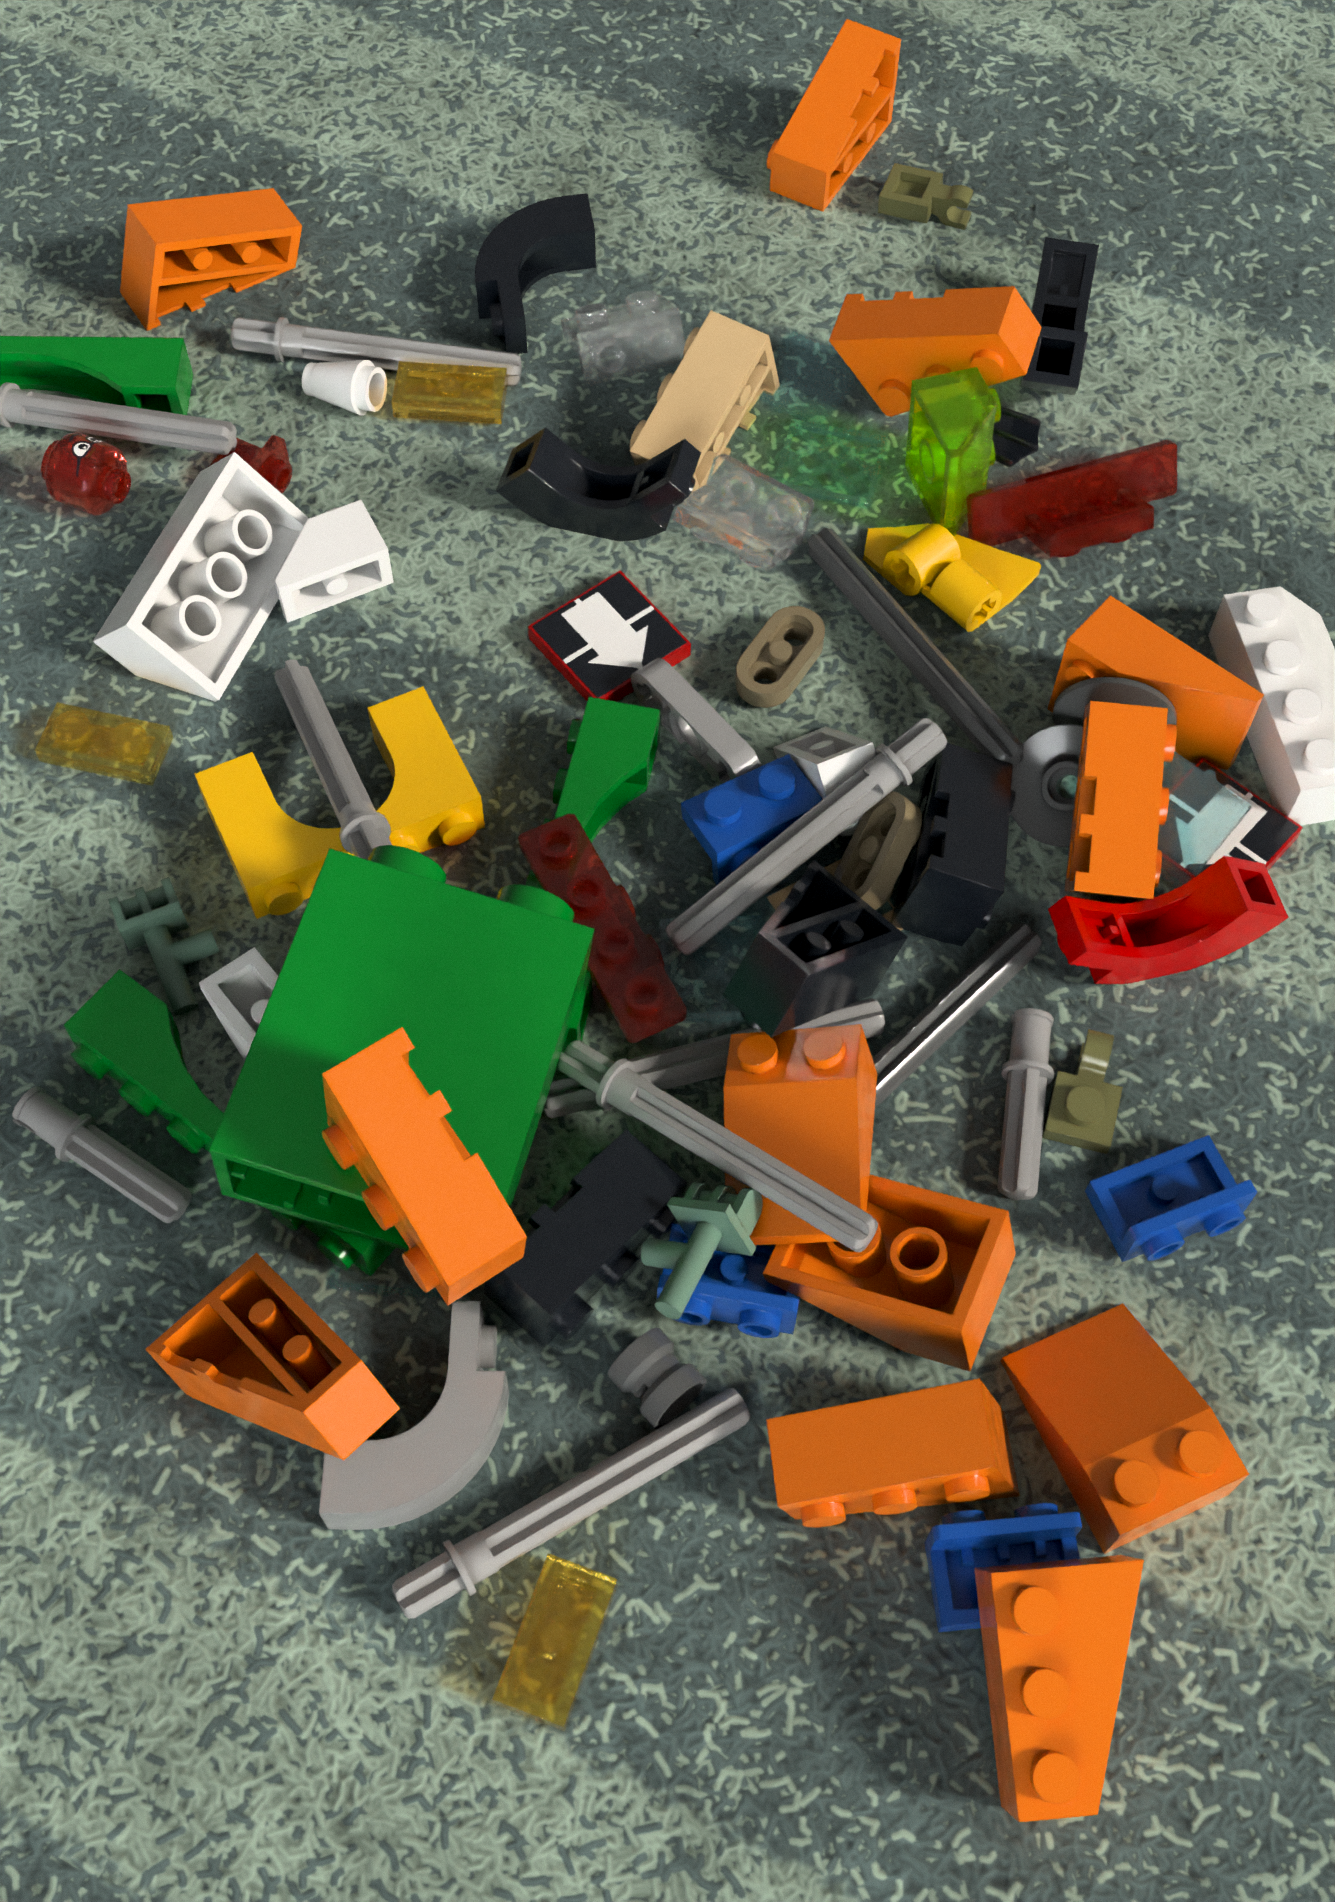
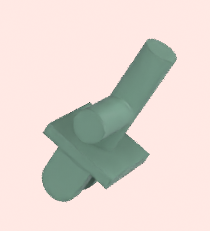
(155, 930)
(712, 1223)

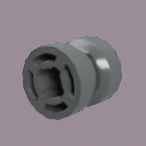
(656, 1377)

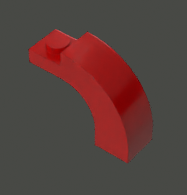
(1174, 931)

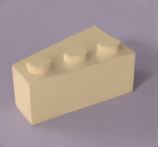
(709, 393)

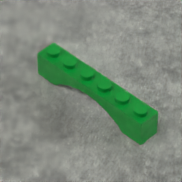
(111, 370)
(608, 768)
(138, 1044)

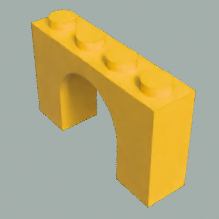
(282, 858)

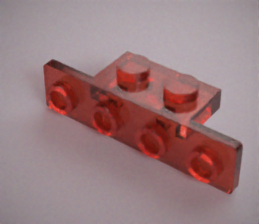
(1077, 503)
(621, 957)

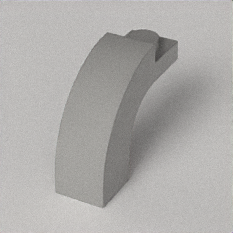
(433, 1461)

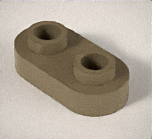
(776, 659)
(880, 848)

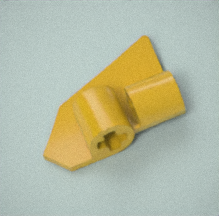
(953, 572)

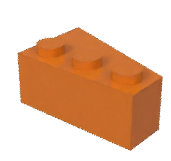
(837, 117)
(202, 246)
(926, 337)
(1120, 800)
(418, 1171)
(273, 1363)
(892, 1454)
(1055, 1677)

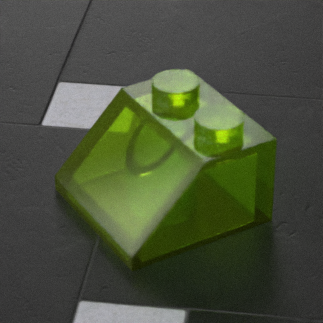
(950, 442)

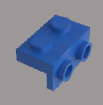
(748, 812)
(1169, 1198)
(737, 1293)
(972, 1542)

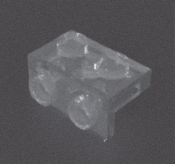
(625, 337)
(747, 513)

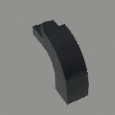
(525, 248)
(1061, 310)
(594, 498)

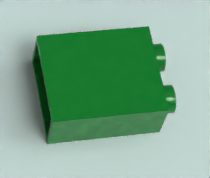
(387, 948)

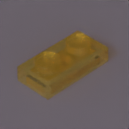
(450, 392)
(104, 743)
(555, 1642)

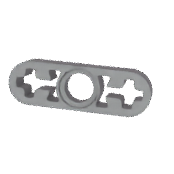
(694, 721)

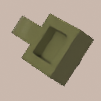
(918, 193)
(1082, 1105)

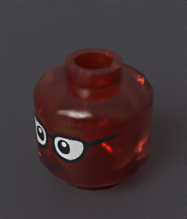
(86, 473)

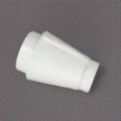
(347, 384)

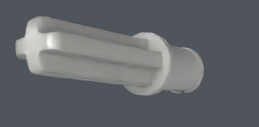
(1026, 1079)
(80, 1140)

